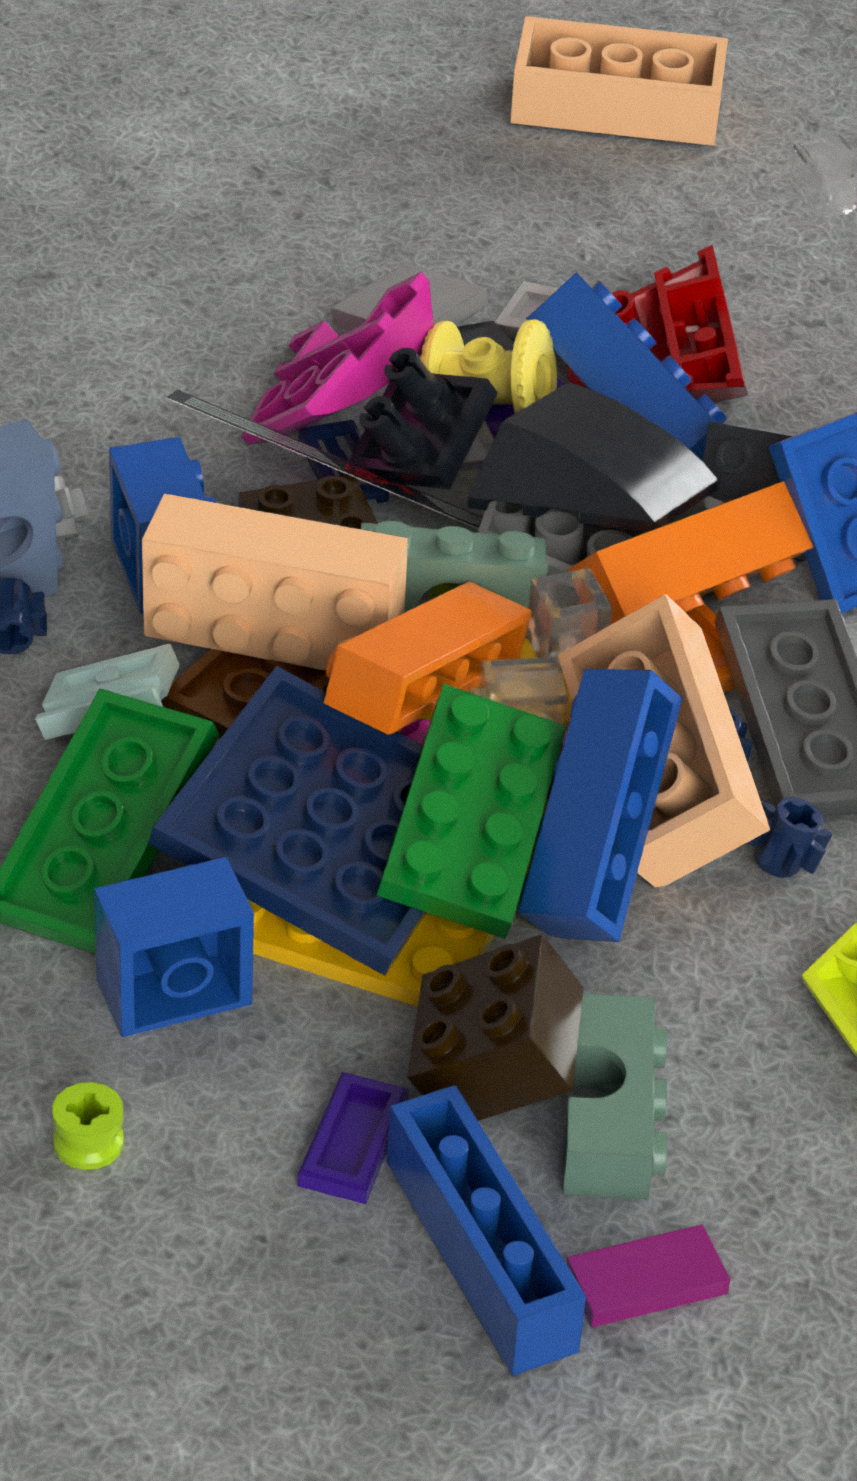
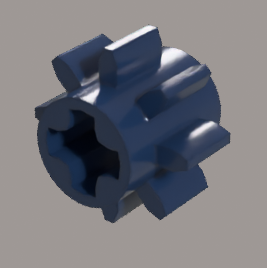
(20, 615)
(793, 838)

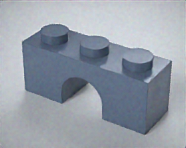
(29, 508)

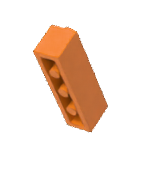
(703, 554)
(401, 665)

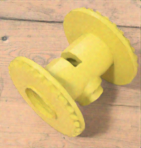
(516, 374)

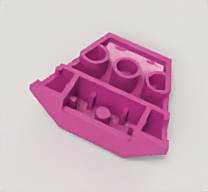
(347, 368)

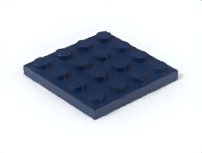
(303, 816)

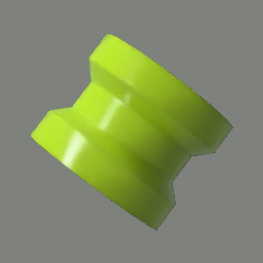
(102, 1136)

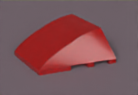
(691, 324)

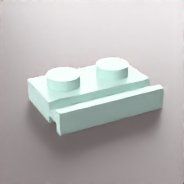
(138, 675)

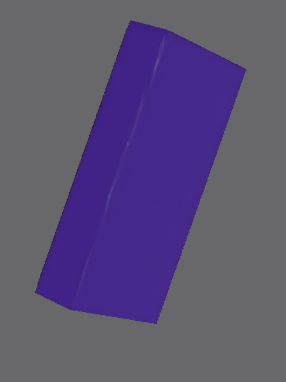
(351, 1138)

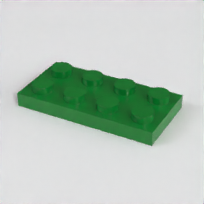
(472, 812)
(99, 814)

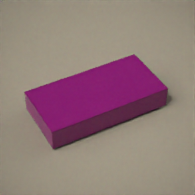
(649, 1275)

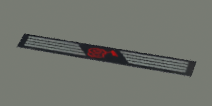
(326, 458)

